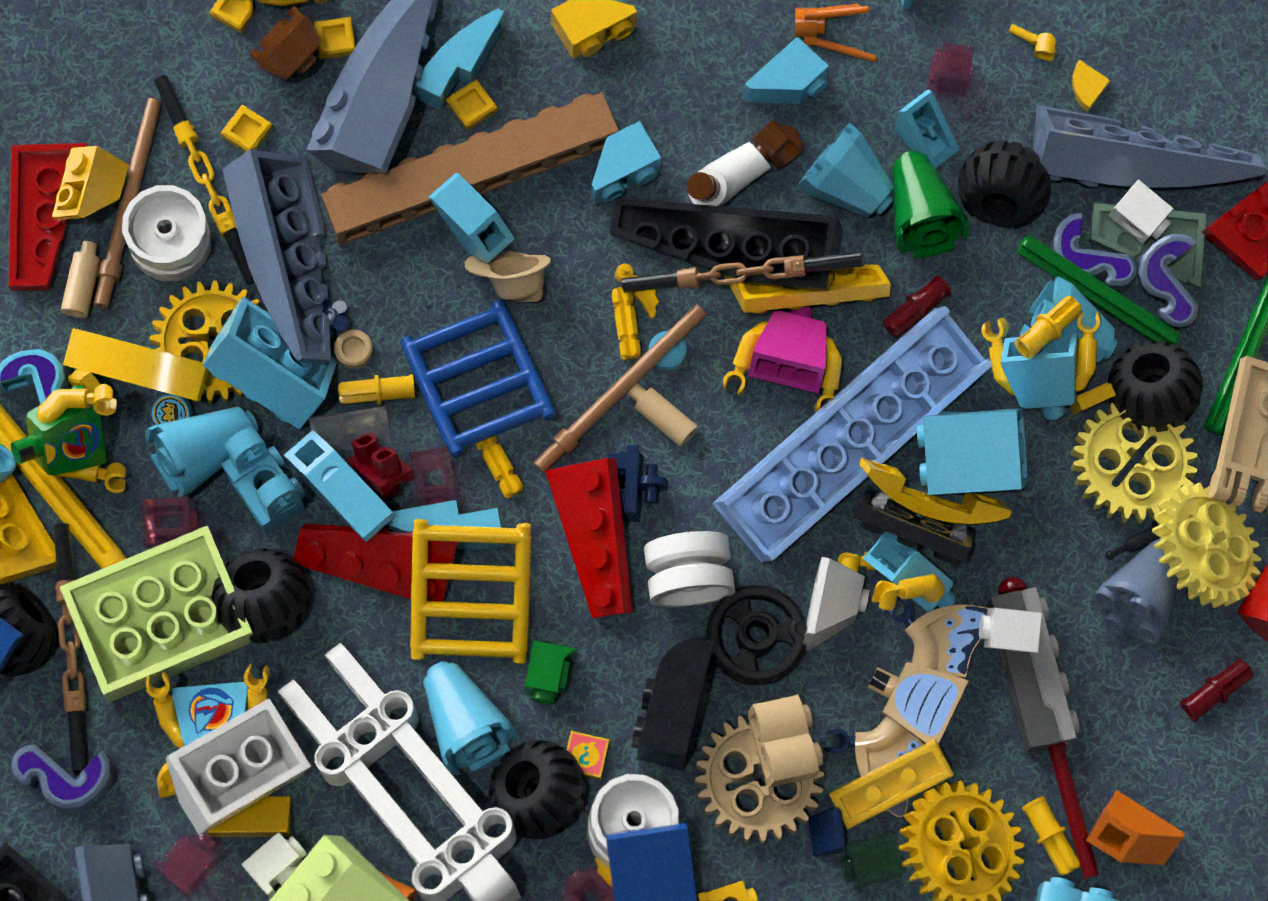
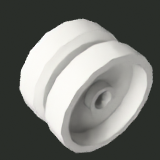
(167, 233)
(689, 569)
(624, 799)

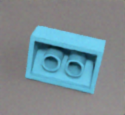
(261, 365)

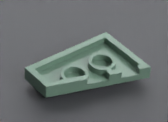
(1114, 238)

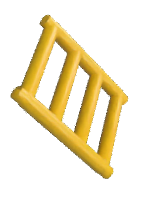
(518, 574)

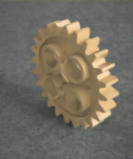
(771, 812)

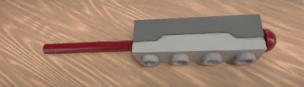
(1042, 707)

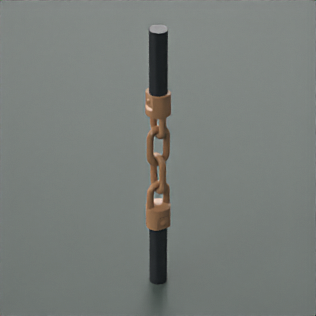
(793, 266)
(73, 700)

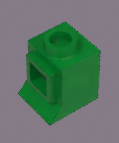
(548, 671)

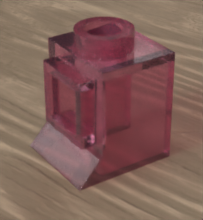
(950, 69)
(432, 460)
(156, 509)
(189, 862)

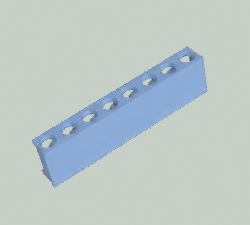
(863, 420)

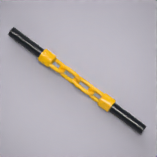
(187, 138)

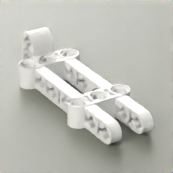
(482, 875)

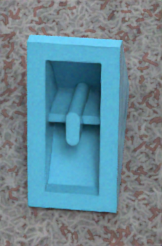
(926, 129)

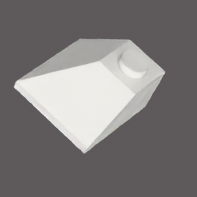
(834, 601)

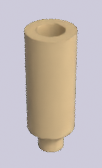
(81, 281)
(663, 414)

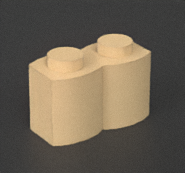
(784, 740)

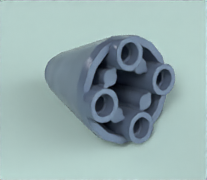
(1139, 597)

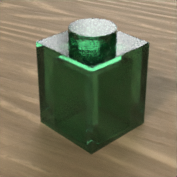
(872, 861)

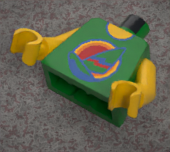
(69, 436)

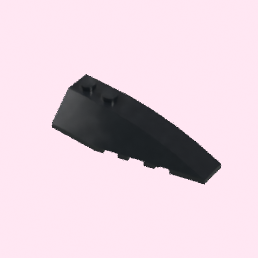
(730, 235)

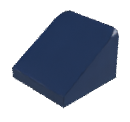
(827, 833)

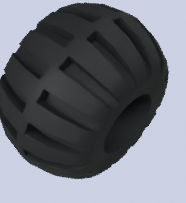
(1006, 175)
(1156, 385)
(267, 592)
(34, 621)
(538, 788)

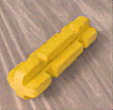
(626, 324)
(500, 467)

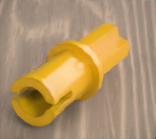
(1048, 327)
(376, 390)
(1051, 835)

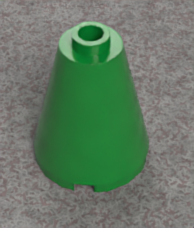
(924, 208)

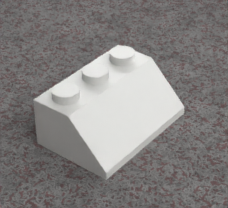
(235, 766)

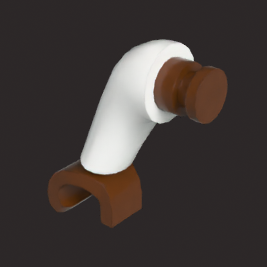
(740, 167)

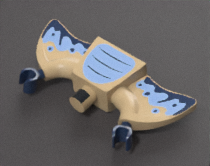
(924, 692)

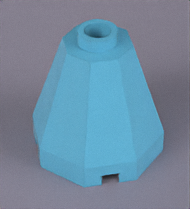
(849, 175)
(1057, 291)

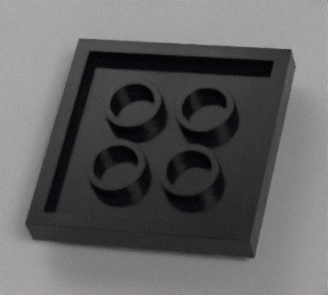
(947, 539)

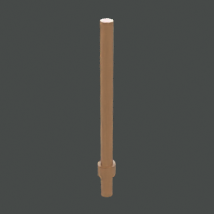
(110, 268)
(568, 439)

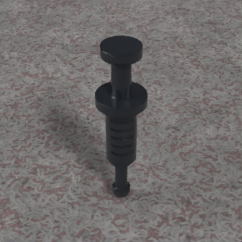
(1135, 542)

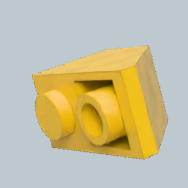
(590, 23)
(89, 182)

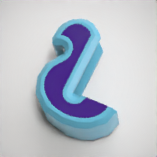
(33, 368)

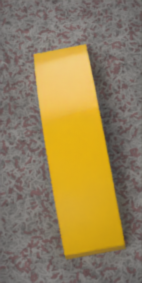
(136, 364)
(973, 510)

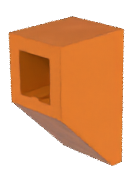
(1134, 833)

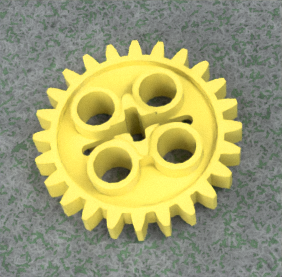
(1106, 439)
(1206, 546)

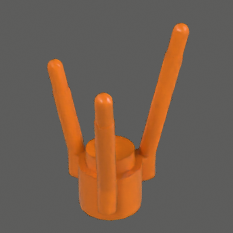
(812, 22)

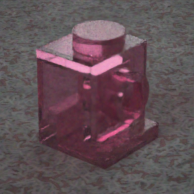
(581, 883)

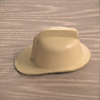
(513, 274)

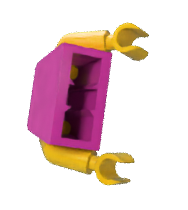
(789, 352)

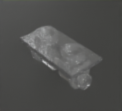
(345, 427)

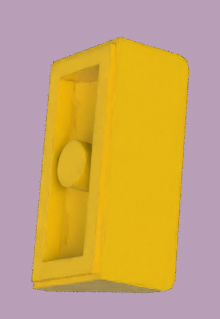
(259, 820)

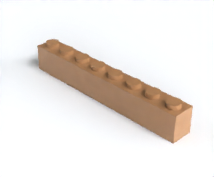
(483, 161)

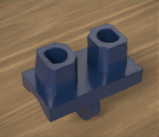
(631, 467)

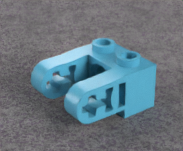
(251, 463)

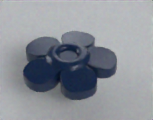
(336, 316)

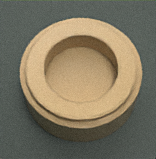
(353, 349)

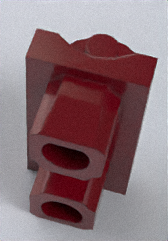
(379, 466)

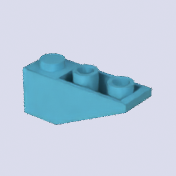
(338, 485)

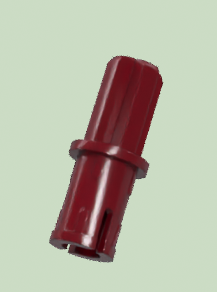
(916, 306)
(1217, 689)

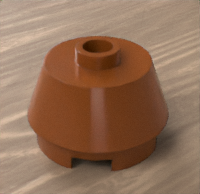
(288, 46)

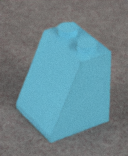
(973, 451)

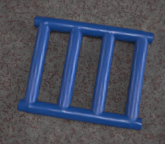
(442, 410)

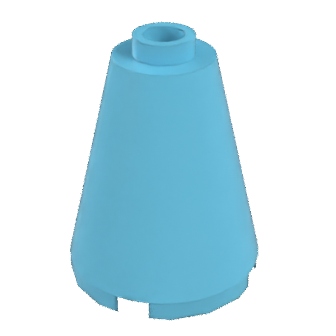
(195, 446)
(465, 720)

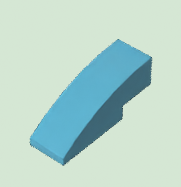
(459, 59)
(447, 515)

